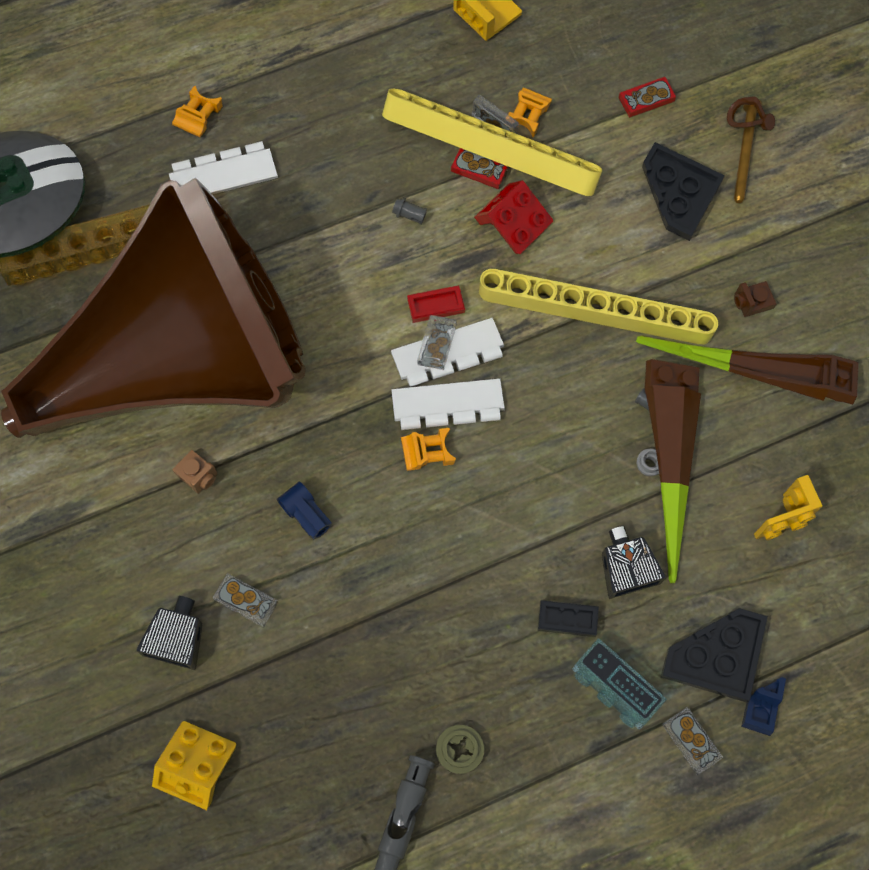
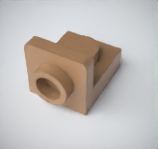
(195, 472)

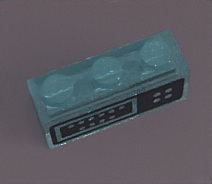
(618, 685)

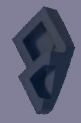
(763, 707)

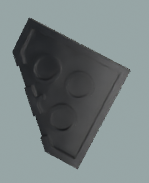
(680, 188)
(719, 656)

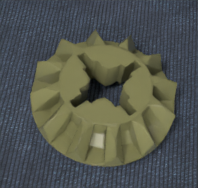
(455, 735)

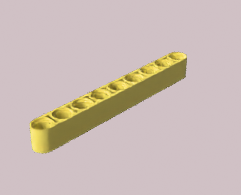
(492, 142)
(609, 301)

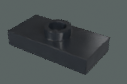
(568, 618)

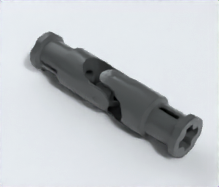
(408, 801)

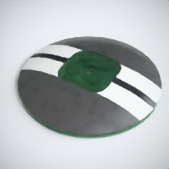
(40, 191)

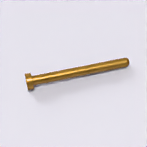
(745, 154)

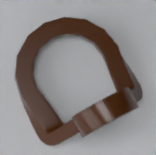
(766, 121)

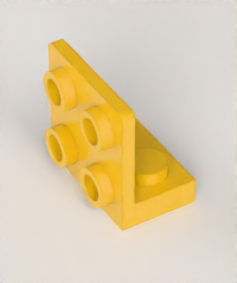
(487, 16)
(801, 505)
(192, 764)

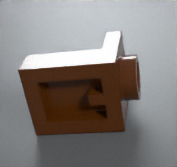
(754, 298)

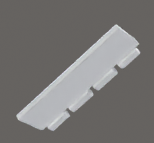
(229, 173)
(468, 342)
(445, 400)

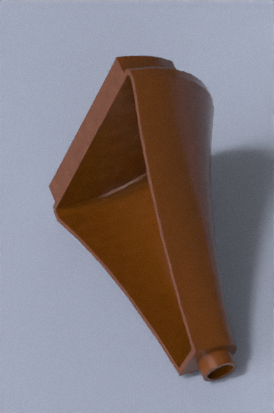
(167, 326)

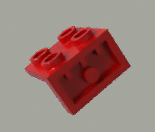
(516, 215)

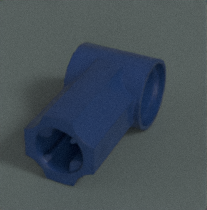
(300, 505)

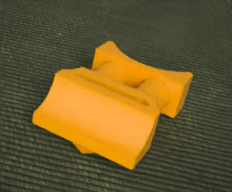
(536, 103)
(192, 120)
(415, 449)

